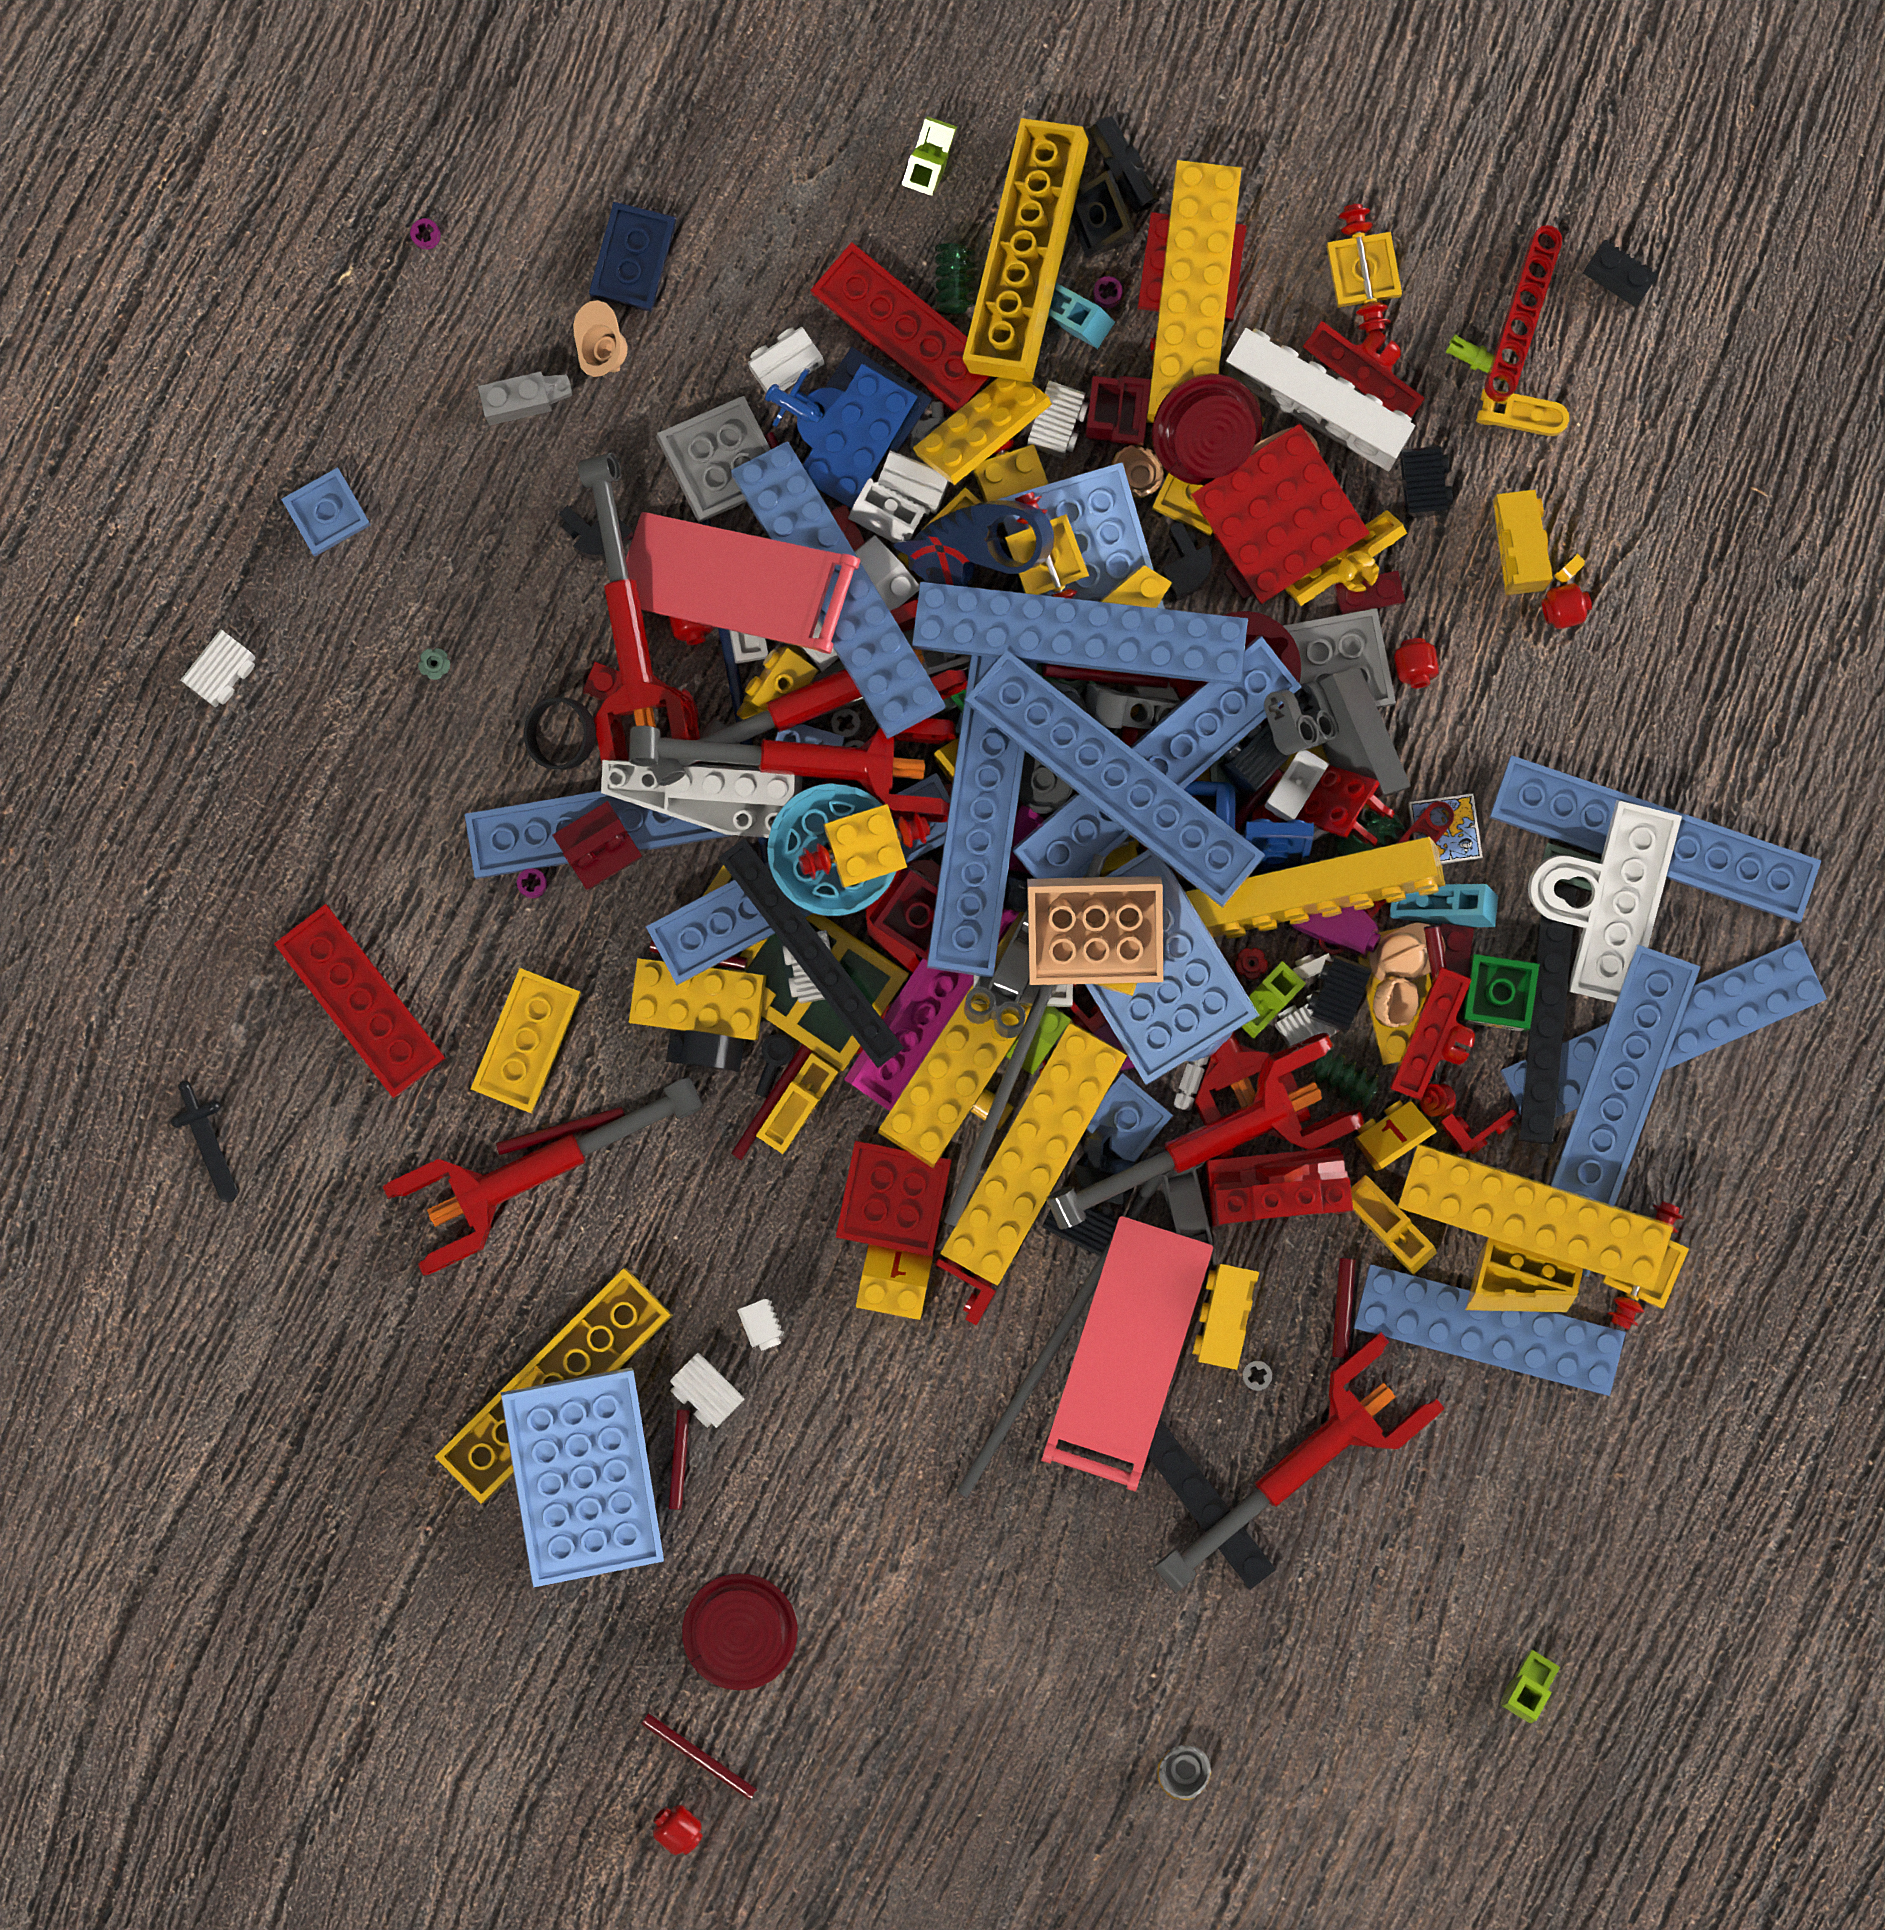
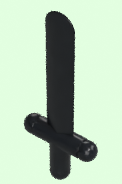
(202, 1130)

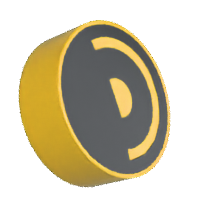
(1569, 568)

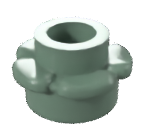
(437, 671)

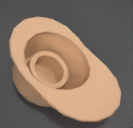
(598, 339)
(1402, 954)

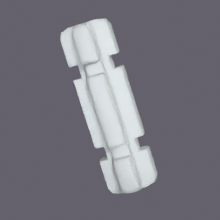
(1190, 1084)

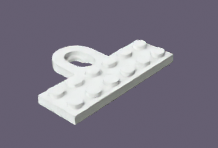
(1623, 896)

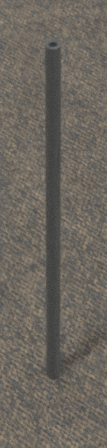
(1006, 1085)
(1049, 1351)

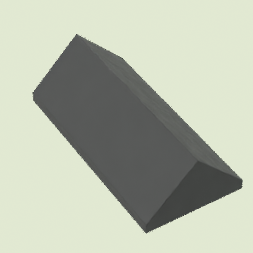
(1362, 737)

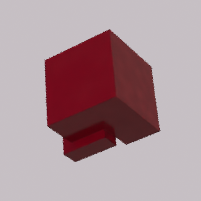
(1118, 409)

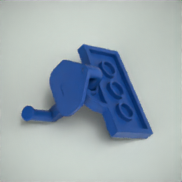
(853, 428)
(1282, 843)

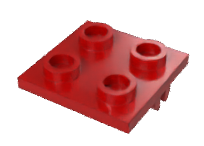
(1338, 802)

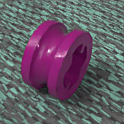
(415, 232)
(1111, 301)
(538, 890)

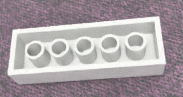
(1319, 399)

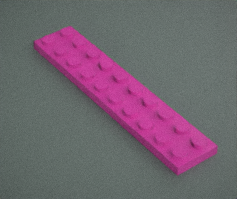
(927, 1005)

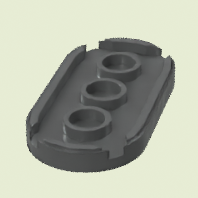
(1038, 785)

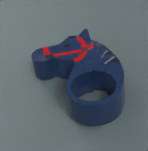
(966, 537)

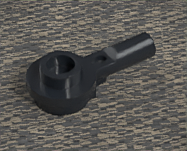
(776, 1051)

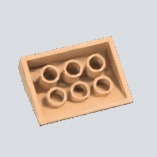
(1095, 930)

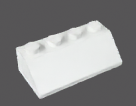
(889, 578)

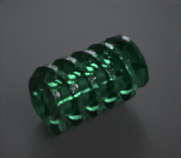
(953, 278)
(1376, 826)
(1345, 1078)

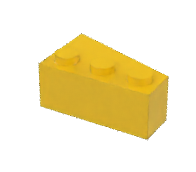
(1522, 542)
(1139, 588)
(1521, 1281)
(1225, 1316)

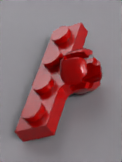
(1364, 366)
(1435, 1035)

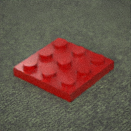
(1154, 264)
(892, 1199)

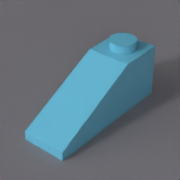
(1079, 316)
(1453, 904)

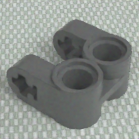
(1302, 725)

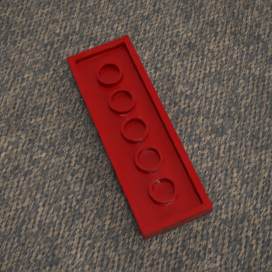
(899, 326)
(360, 1001)

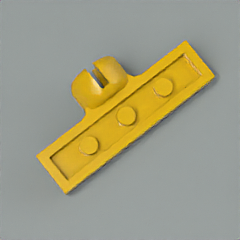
(1353, 563)

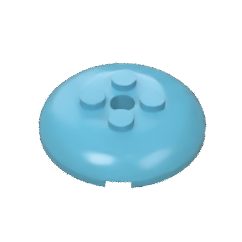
(801, 826)

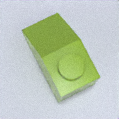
(1047, 1034)

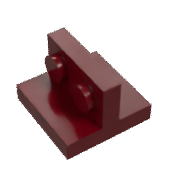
(597, 846)

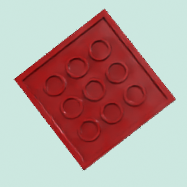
(1280, 514)

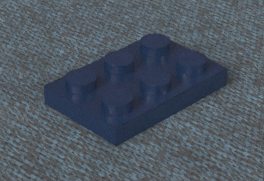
(632, 256)
(846, 371)

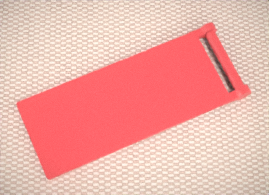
(737, 580)
(1129, 1349)

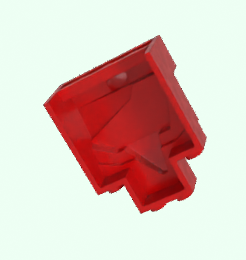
(1278, 1186)

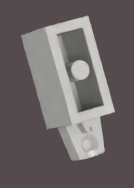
(522, 396)

